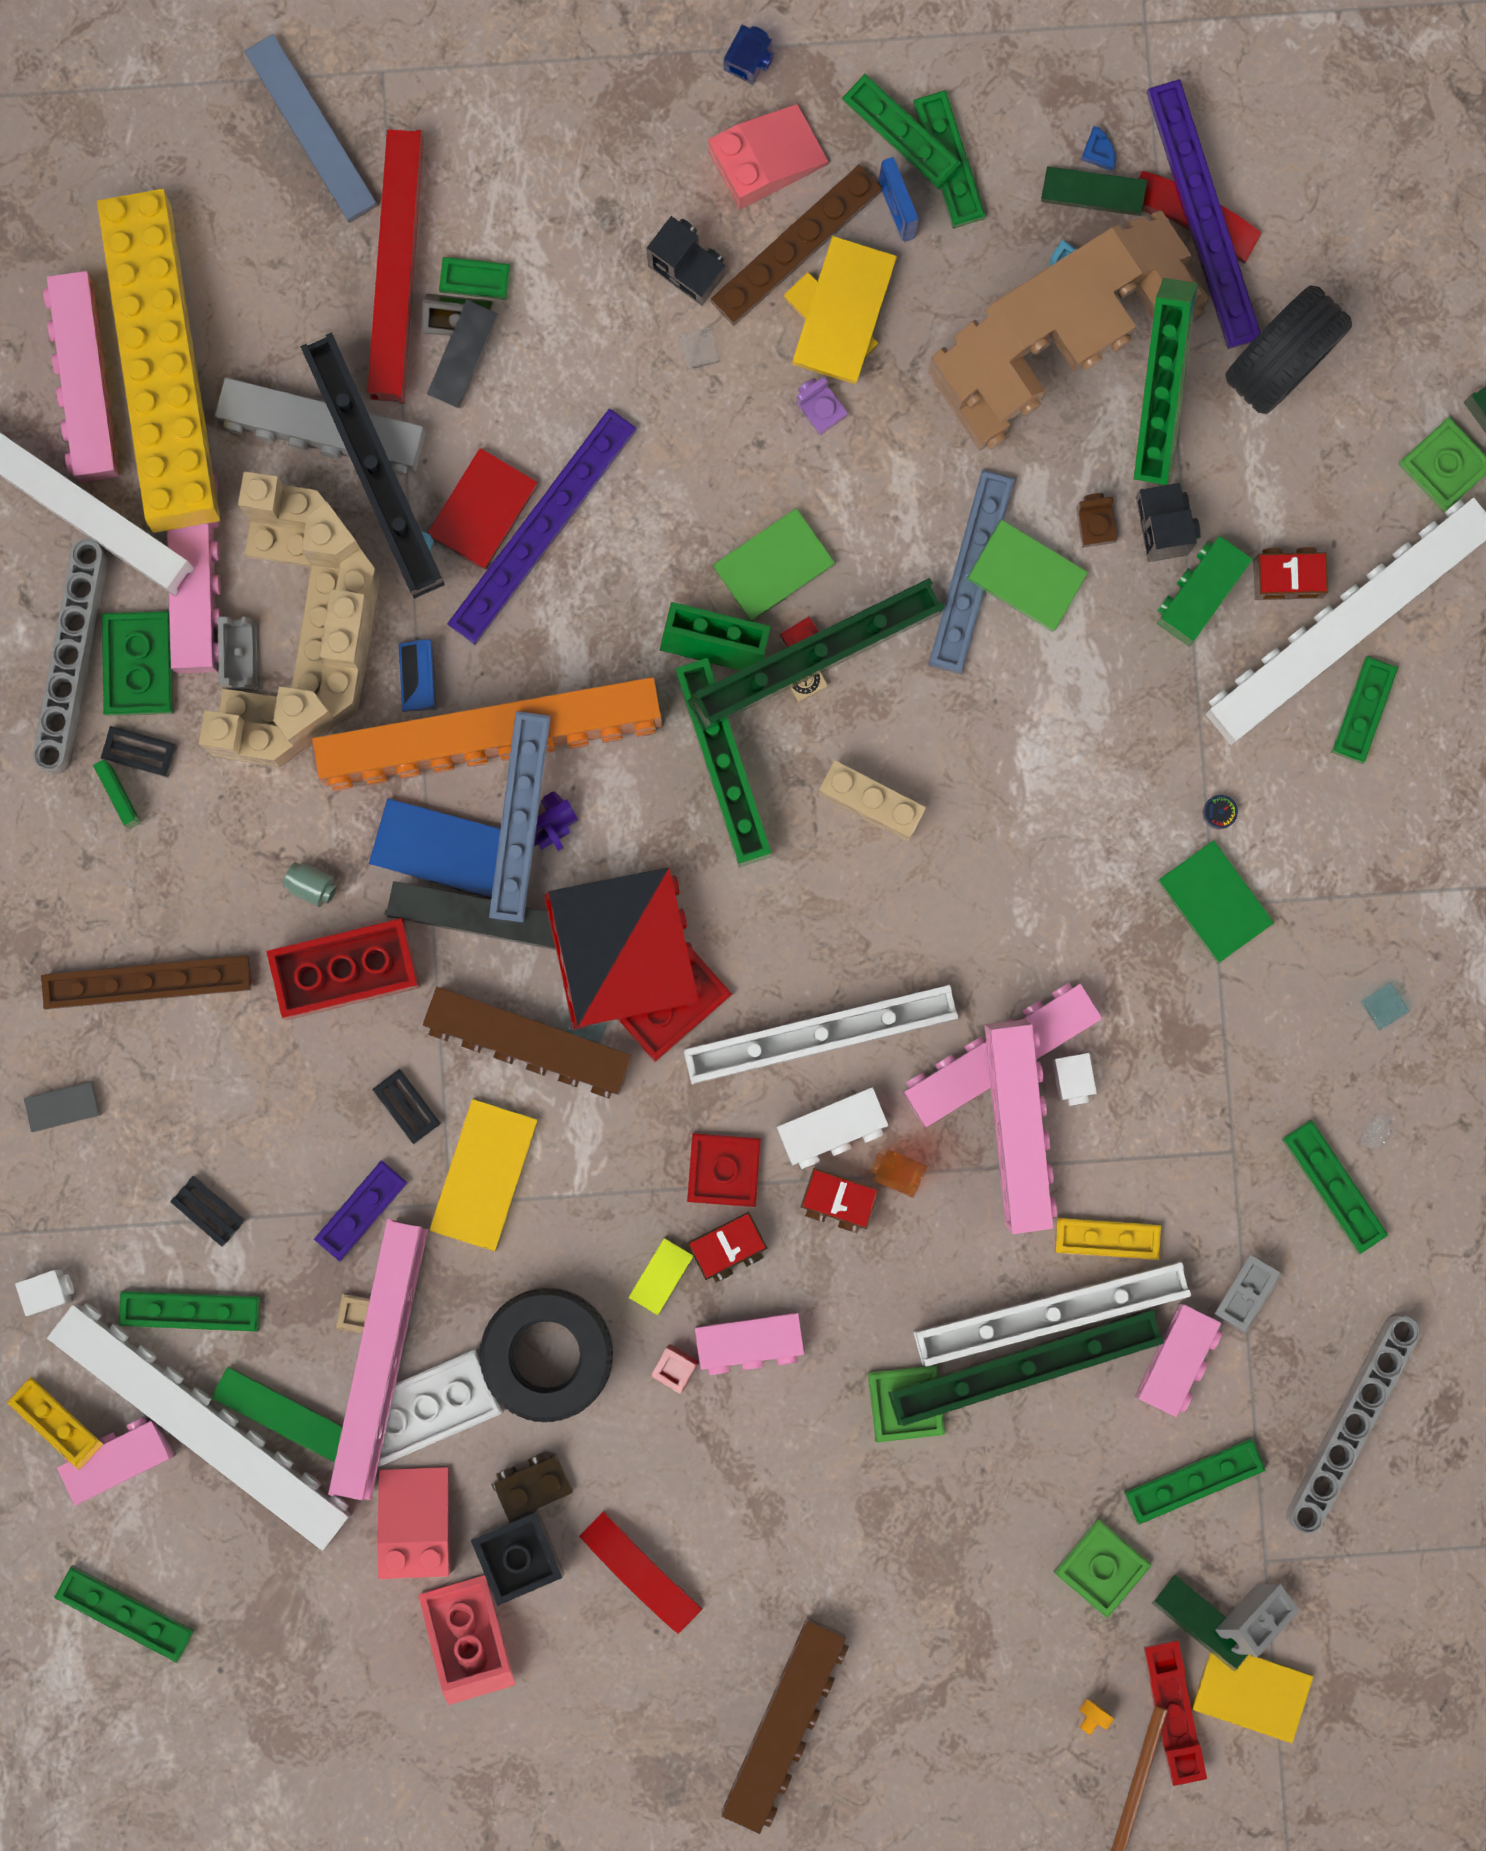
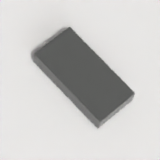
(62, 1107)

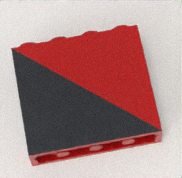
(622, 947)

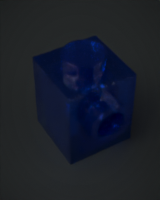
(749, 54)

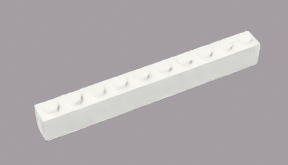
(1350, 622)
(199, 1425)

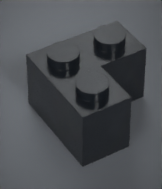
(683, 263)
(1167, 522)

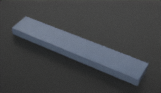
(311, 128)
(963, 596)
(519, 816)

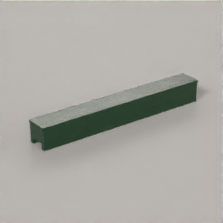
(815, 654)
(1025, 1367)

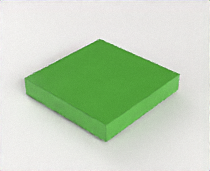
(1445, 464)
(884, 1419)
(1102, 1568)

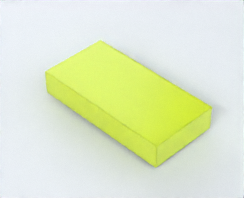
(661, 1276)

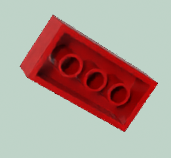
(343, 969)

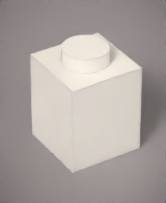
(1074, 1078)
(44, 1292)

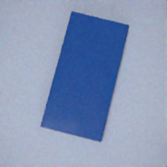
(436, 847)

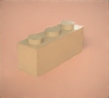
(871, 801)

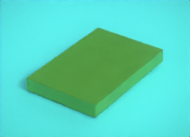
(773, 565)
(1026, 575)

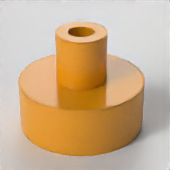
(1095, 1716)

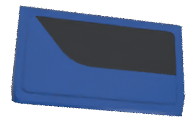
(417, 675)

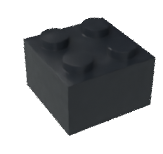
(517, 1557)

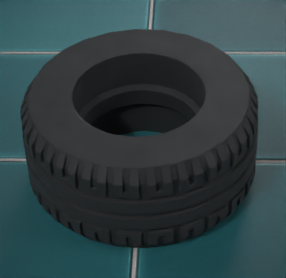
(1288, 349)
(501, 1371)

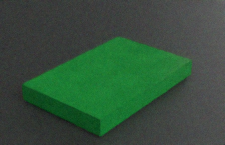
(137, 664)
(1215, 902)

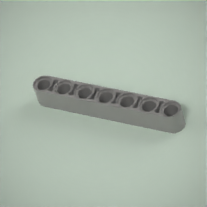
(64, 641)
(1368, 1414)

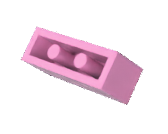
(749, 1342)
(1179, 1360)
(117, 1460)

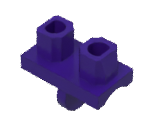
(554, 822)

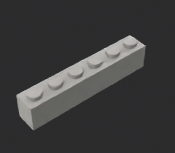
(309, 423)

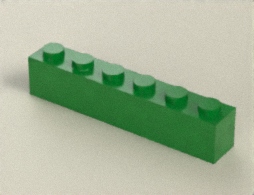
(1165, 380)
(726, 773)

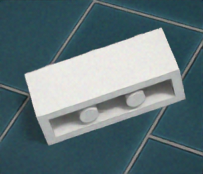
(833, 1128)

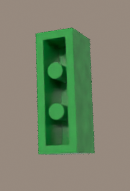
(1202, 590)
(713, 636)

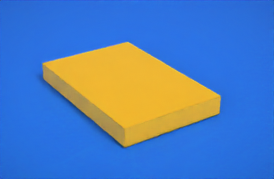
(1254, 1696)

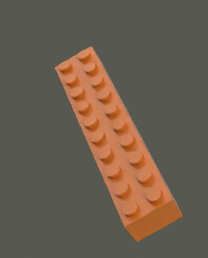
(484, 734)

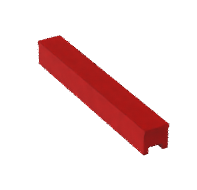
(395, 265)

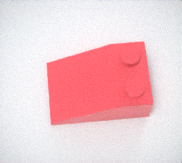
(766, 154)
(414, 1523)
(466, 1640)

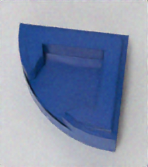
(1099, 150)

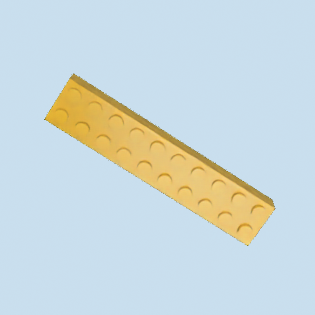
(158, 361)

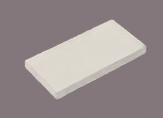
(437, 1406)

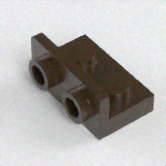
(531, 1486)

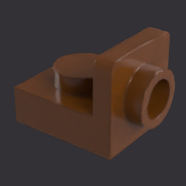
(1096, 520)

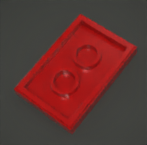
(482, 509)
(665, 1028)

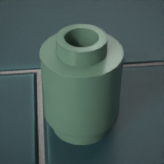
(310, 884)

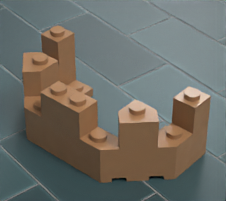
(1074, 306)

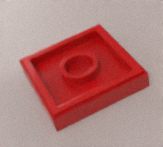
(723, 1170)

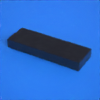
(462, 353)

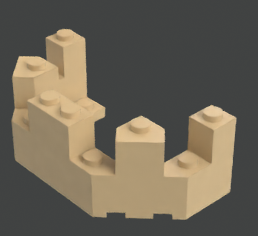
(335, 633)

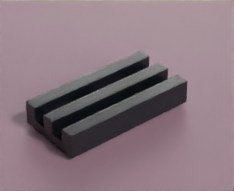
(167, 759)
(389, 1082)
(186, 1192)

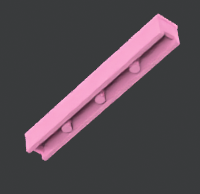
(378, 1361)

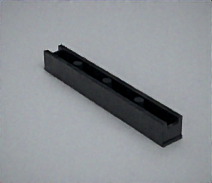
(373, 466)

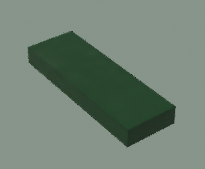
(1094, 191)
(1197, 1619)

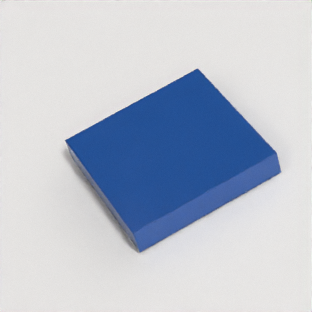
(898, 199)

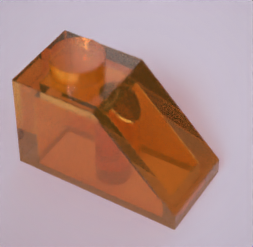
(898, 1172)

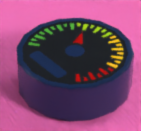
(1220, 812)

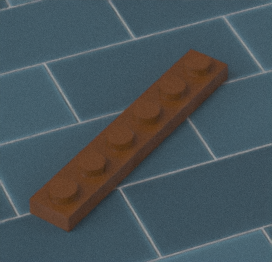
(796, 245)
(146, 982)

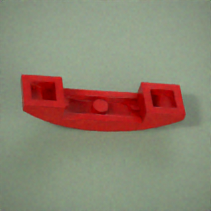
(1163, 196)
(640, 1573)
(1178, 1734)

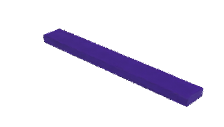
(1203, 213)
(542, 526)

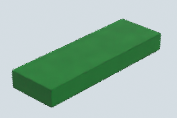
(1364, 709)

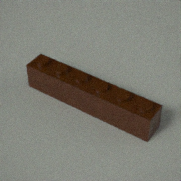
(527, 1041)
(783, 1726)

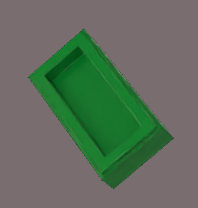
(474, 278)
(117, 794)

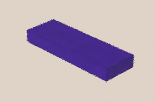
(360, 1210)

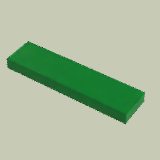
(901, 131)
(960, 190)
(1335, 1187)
(189, 1311)
(278, 1413)
(1194, 1481)
(124, 1614)

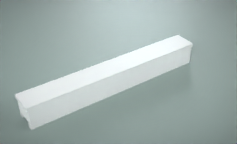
(92, 517)
(820, 1034)
(1051, 1314)

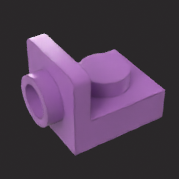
(820, 405)

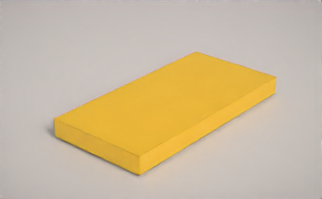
(844, 310)
(483, 1175)

